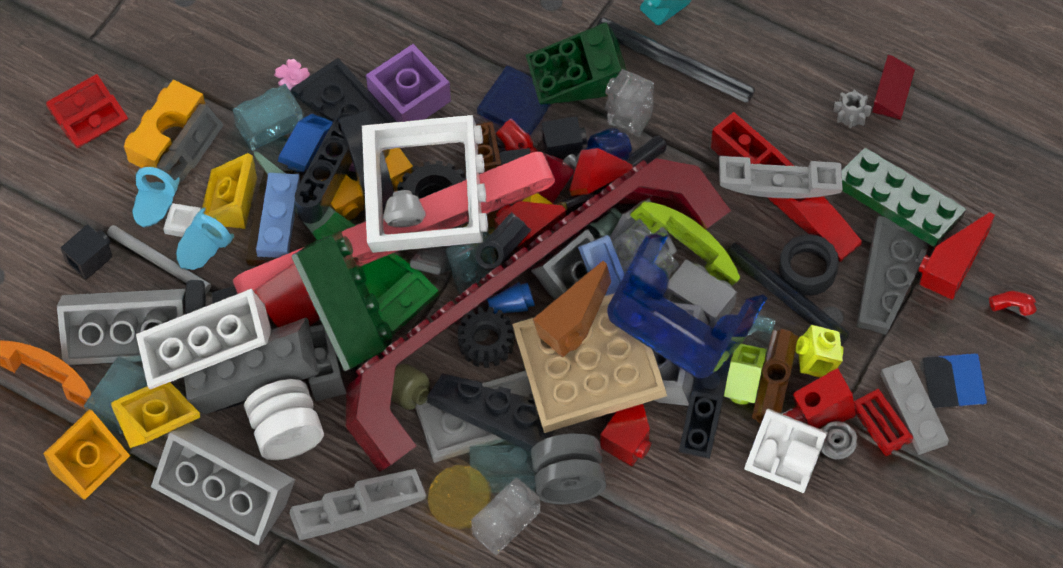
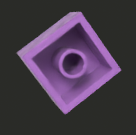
(409, 86)

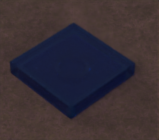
(515, 98)

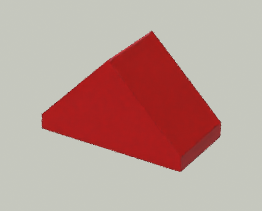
(595, 170)

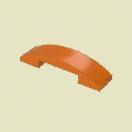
(15, 353)

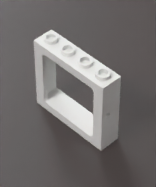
(422, 133)

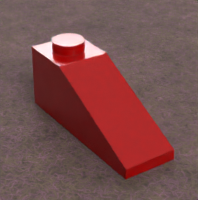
(954, 257)

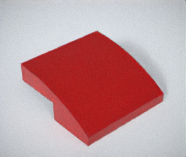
(86, 111)
(287, 298)

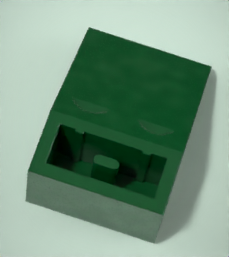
(576, 66)

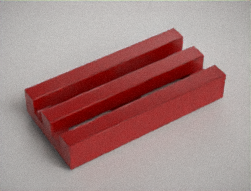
(895, 444)

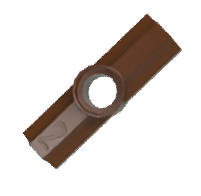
(780, 362)

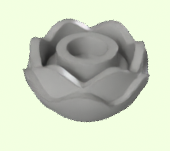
(843, 433)

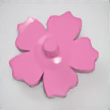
(291, 74)

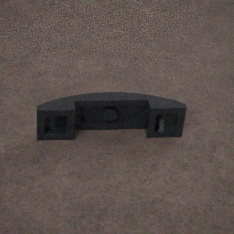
(352, 133)

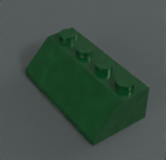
(343, 299)

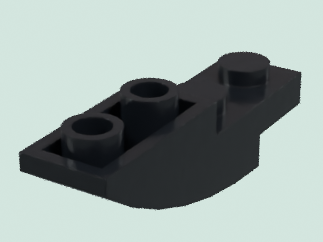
(704, 413)

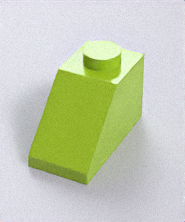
(745, 374)

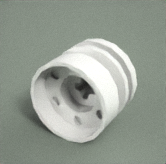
(283, 419)

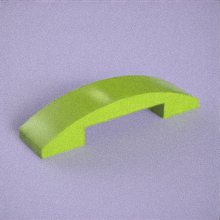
(691, 235)

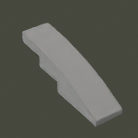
(357, 505)

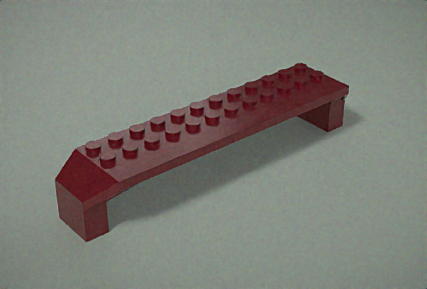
(369, 395)

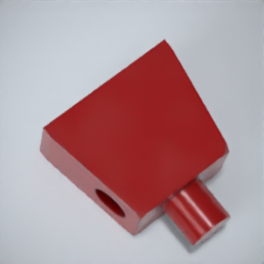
(823, 401)

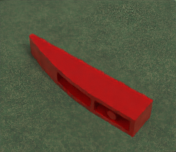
(815, 214)

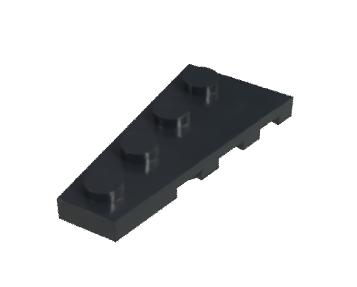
(338, 91)
(493, 410)

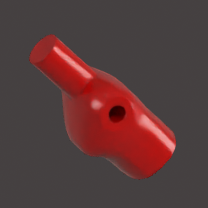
(515, 137)

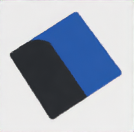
(954, 380)

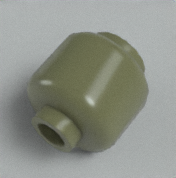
(409, 386)

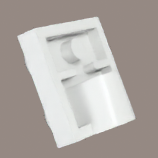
(785, 450)

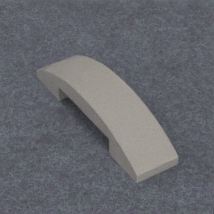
(780, 181)

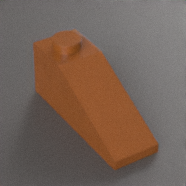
(571, 315)

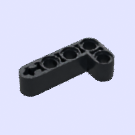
(328, 168)

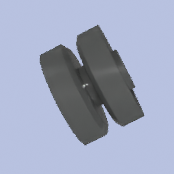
(568, 468)

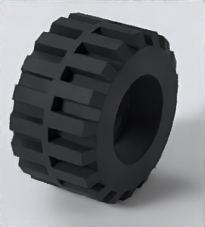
(431, 179)

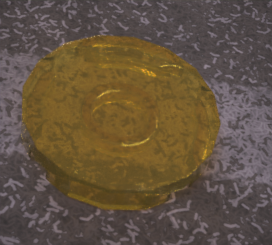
(458, 496)

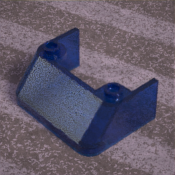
(667, 328)

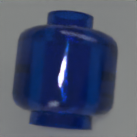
(612, 142)

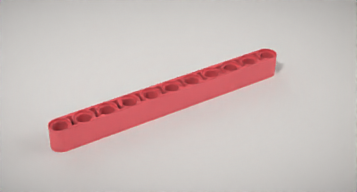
(443, 211)

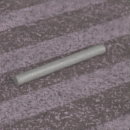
(154, 256)

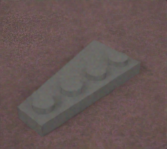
(889, 273)

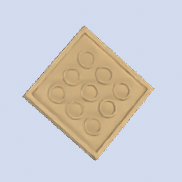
(594, 380)

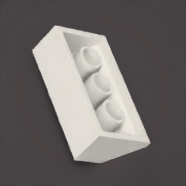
(203, 338)

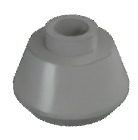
(403, 210)

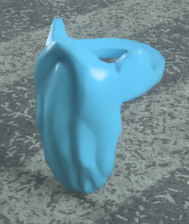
(153, 197)
(201, 241)

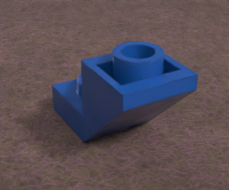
(304, 142)

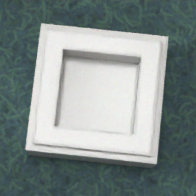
(179, 219)

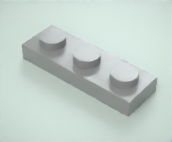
(914, 407)

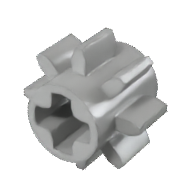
(852, 109)

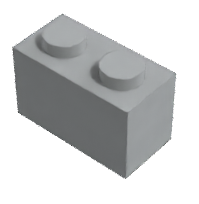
(697, 287)

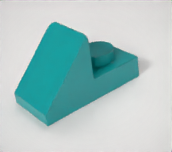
(661, 10)

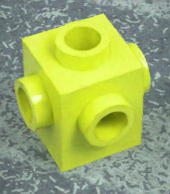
(819, 351)

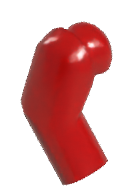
(1014, 298)

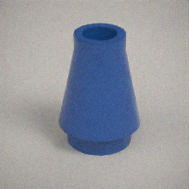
(513, 299)

